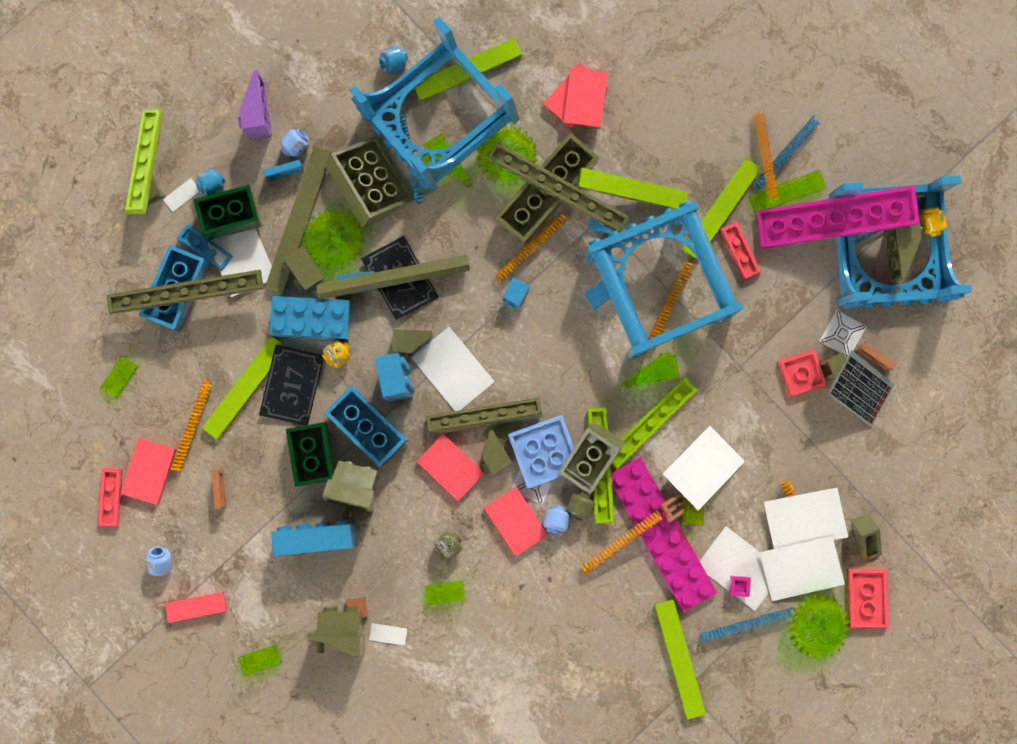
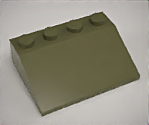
(368, 180)

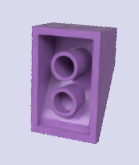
(254, 109)

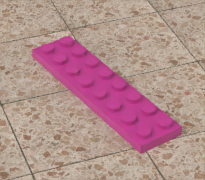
(838, 217)
(665, 539)

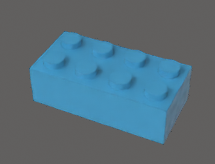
(175, 268)
(310, 318)
(393, 377)
(366, 426)
(315, 539)

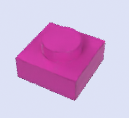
(740, 586)

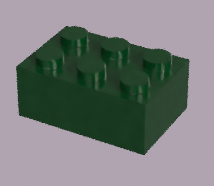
(227, 212)
(310, 454)

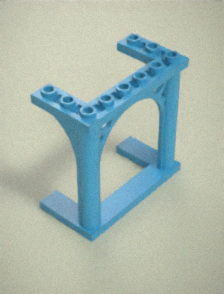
(376, 105)
(686, 215)
(944, 284)

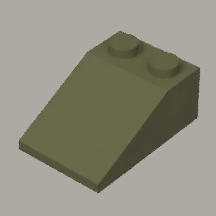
(901, 249)
(591, 457)

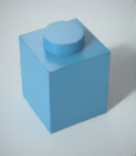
(515, 293)

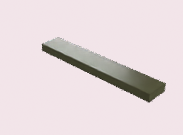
(484, 416)

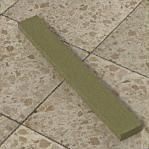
(558, 187)
(299, 216)
(392, 277)
(185, 292)

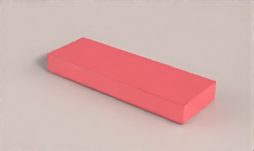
(740, 251)
(110, 497)
(196, 607)

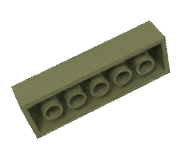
(532, 206)

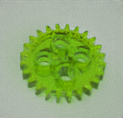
(514, 137)
(345, 250)
(835, 626)

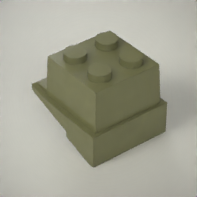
(351, 487)
(340, 629)

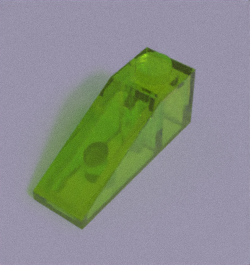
(458, 172)
(659, 370)

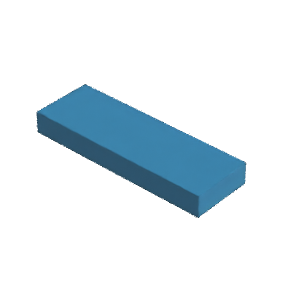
(195, 241)

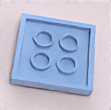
(542, 450)

